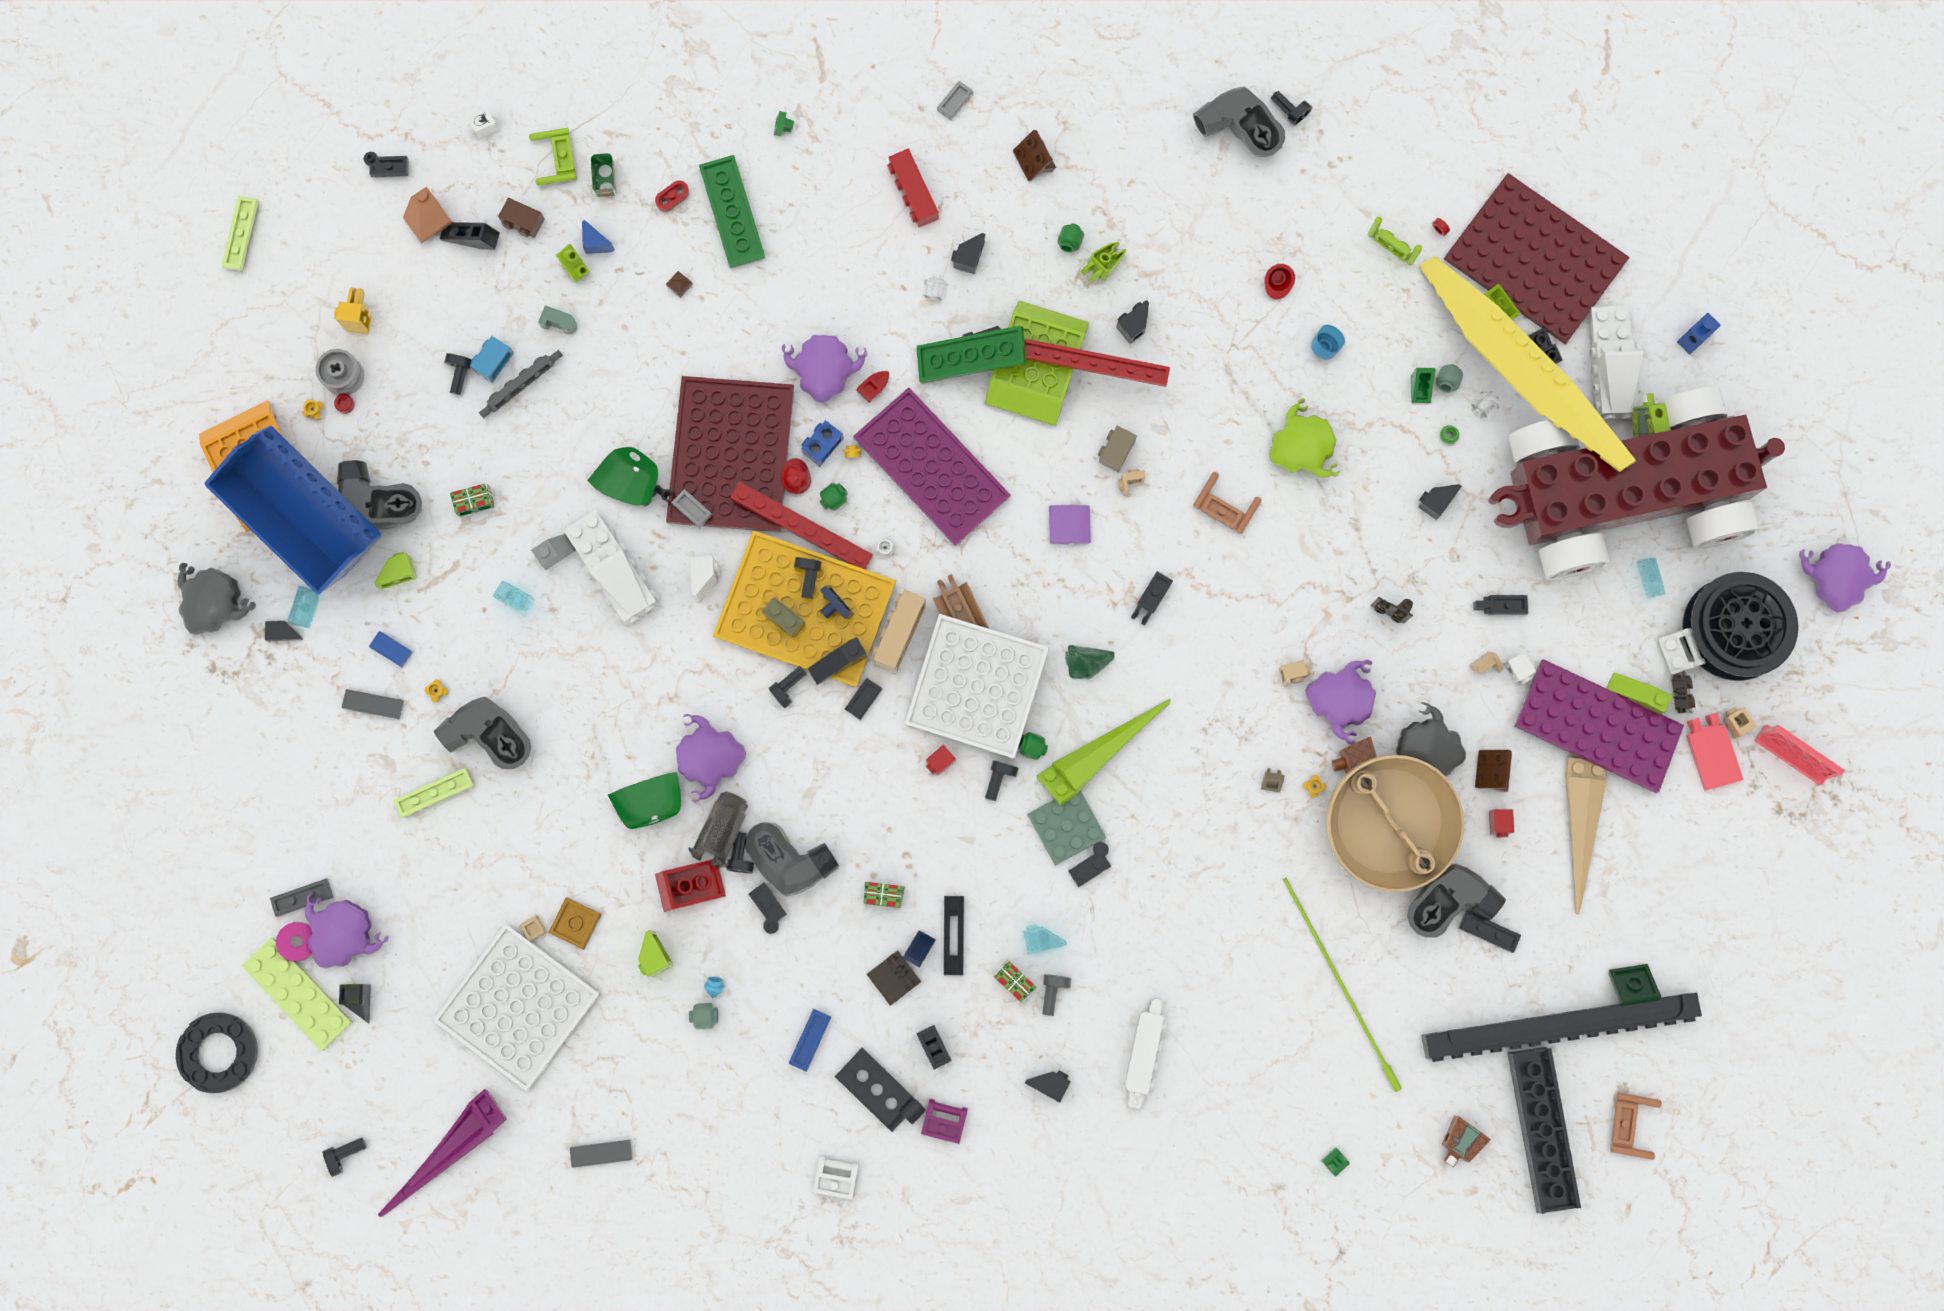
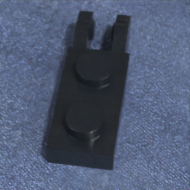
(1152, 596)

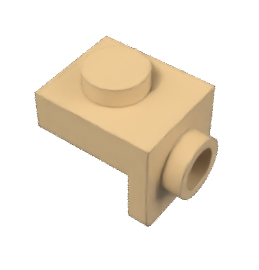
(1132, 477)

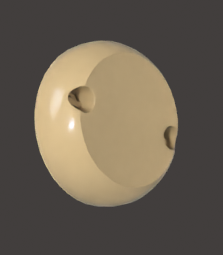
(1394, 822)

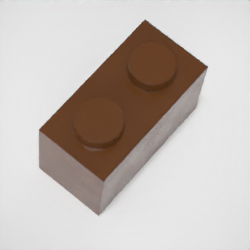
(521, 218)

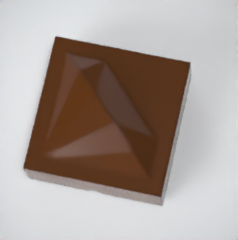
(679, 284)

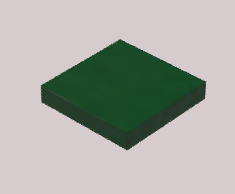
(1634, 985)

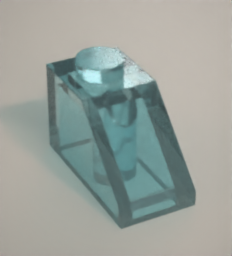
(513, 597)
(1040, 939)

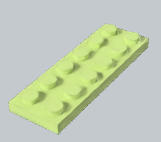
(297, 995)

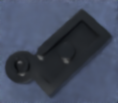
(386, 166)
(1091, 866)
(768, 906)

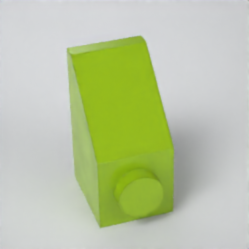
(396, 571)

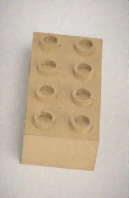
(899, 632)

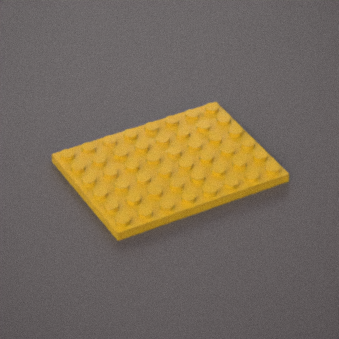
(770, 572)

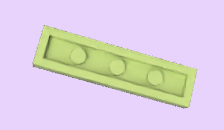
(240, 233)
(433, 793)

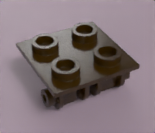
(1398, 613)
(1685, 682)
(894, 978)

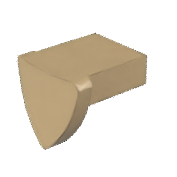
(1486, 661)

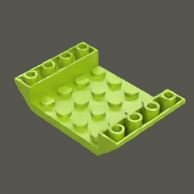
(1037, 387)

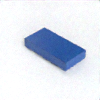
(390, 649)

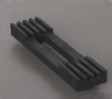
(953, 907)

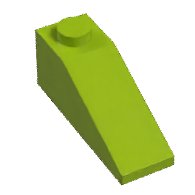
(1640, 693)

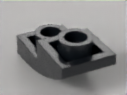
(1543, 341)

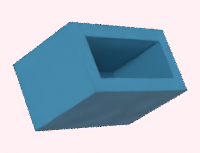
(491, 359)

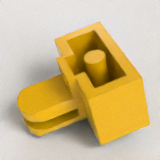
(353, 314)

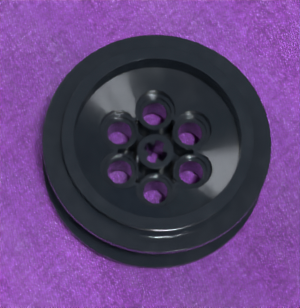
(1715, 643)

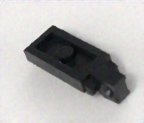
(1503, 605)

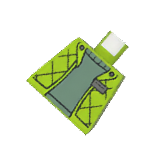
(1649, 417)

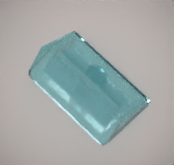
(1651, 577)
(303, 607)

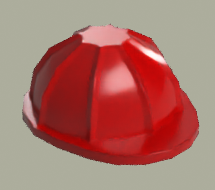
(1279, 281)
(795, 476)

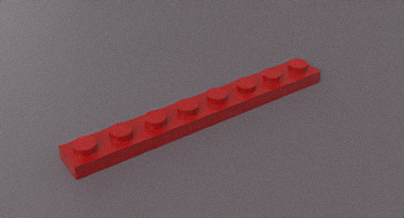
(1096, 363)
(800, 526)

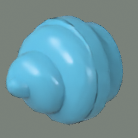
(714, 986)

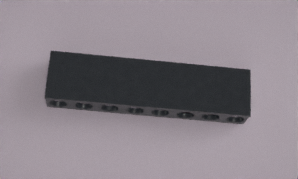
(1544, 1130)

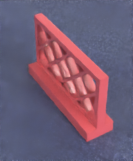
(1798, 754)

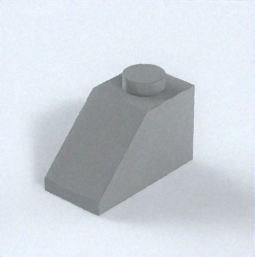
(553, 550)

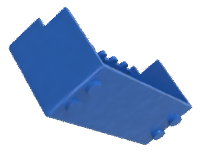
(293, 509)

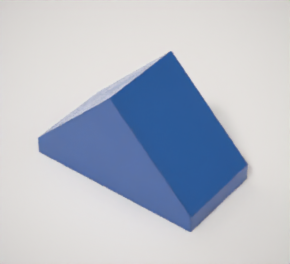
(594, 241)

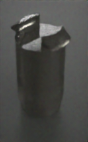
(720, 829)

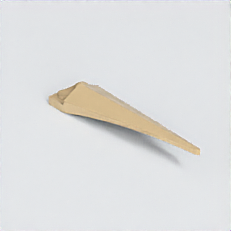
(1585, 796)

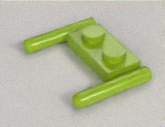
(562, 155)
(1392, 244)

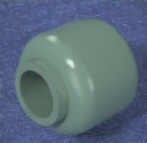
(1449, 378)
(703, 1016)

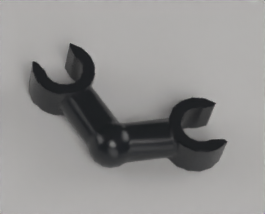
(662, 492)

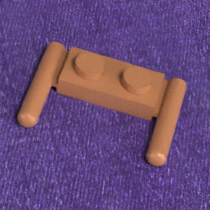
(1223, 511)
(1625, 1124)

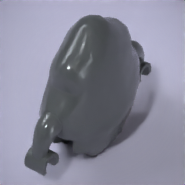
(209, 599)
(1432, 742)

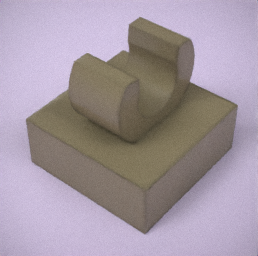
(1272, 781)

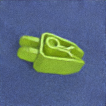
(1103, 262)

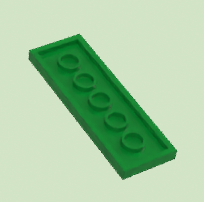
(732, 211)
(971, 354)

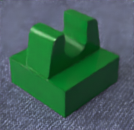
(782, 124)
(1335, 1161)

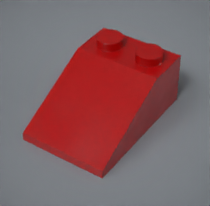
(689, 885)

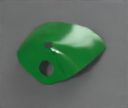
(619, 480)
(646, 799)

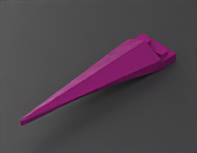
(470, 1130)

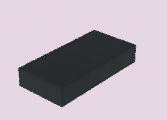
(863, 699)

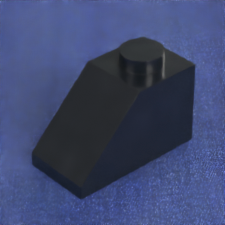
(968, 254)
(1438, 499)
(1050, 1084)

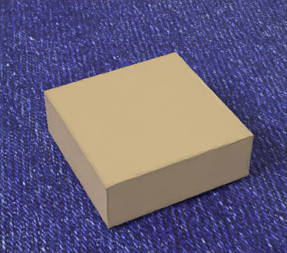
(533, 928)

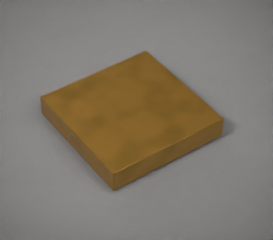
(575, 923)

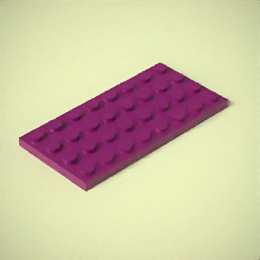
(932, 466)
(1599, 726)

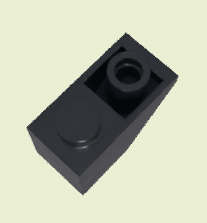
(1134, 323)

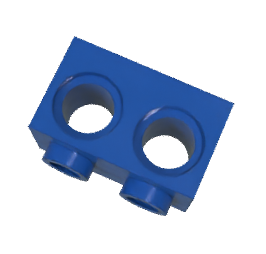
(826, 446)

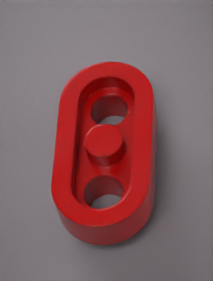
(670, 194)

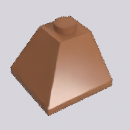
(425, 215)

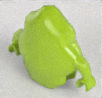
(1304, 443)

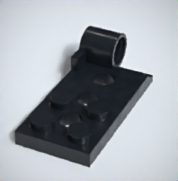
(907, 1105)

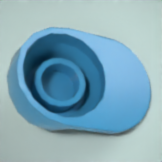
(1327, 342)

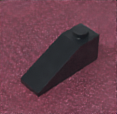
(471, 234)
(837, 661)

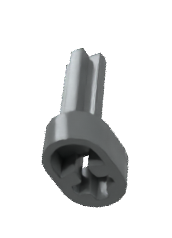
(1052, 983)

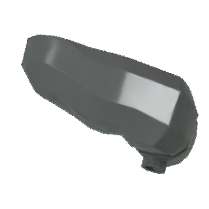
(1247, 119)
(492, 730)

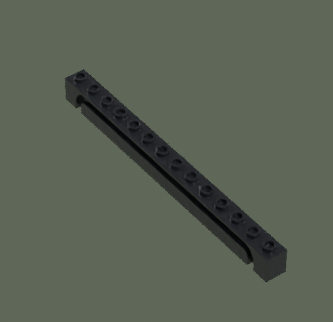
(1560, 1025)

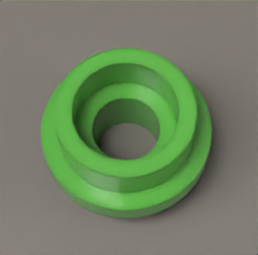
(1451, 429)

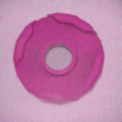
(284, 937)

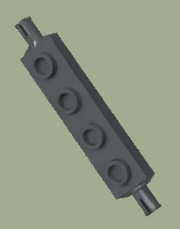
(517, 385)

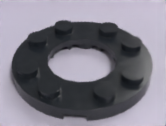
(188, 1051)

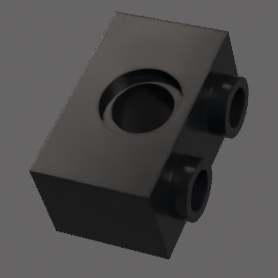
(934, 1047)

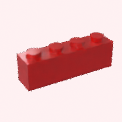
(913, 188)

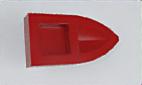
(873, 385)

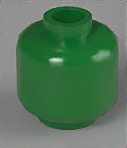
(1070, 238)
(833, 496)
(1032, 746)

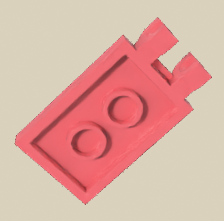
(1713, 753)

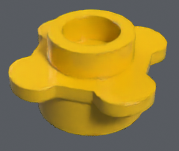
(309, 404)
(852, 451)
(430, 690)
(1320, 786)

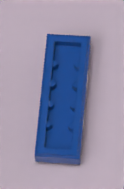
(809, 1040)

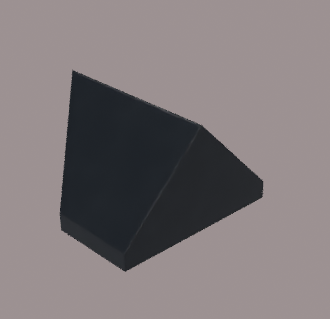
(356, 998)

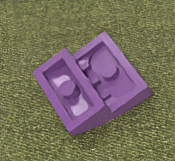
(1069, 524)

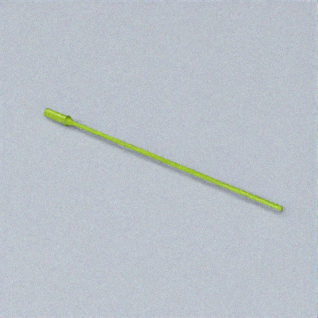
(1386, 1067)

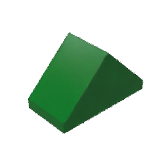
(1422, 385)

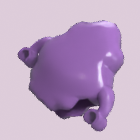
(823, 366)
(1842, 575)
(1343, 698)
(708, 756)
(339, 933)

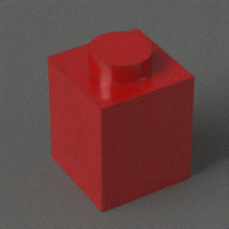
(940, 760)
(1501, 822)

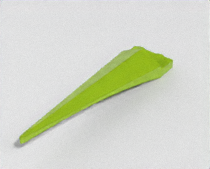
(1072, 772)

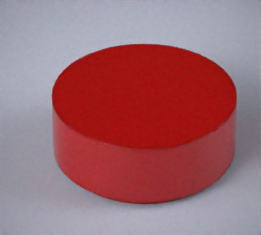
(1440, 226)
(344, 403)

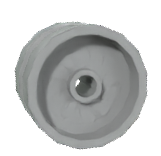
(339, 372)

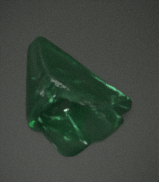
(1086, 661)

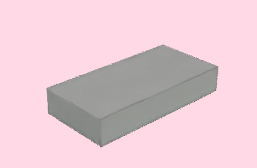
(955, 100)
(692, 508)

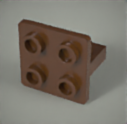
(1033, 156)
(1493, 770)

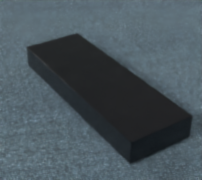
(1489, 931)

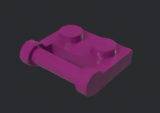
(944, 1128)

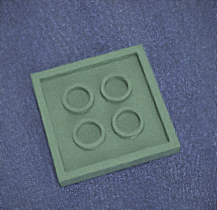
(1066, 828)

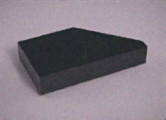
(280, 631)

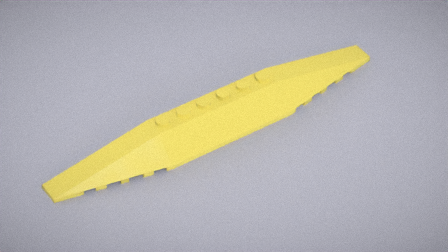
(1525, 364)

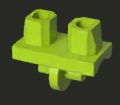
(572, 263)

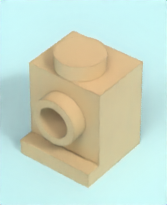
(1294, 672)
(1744, 724)

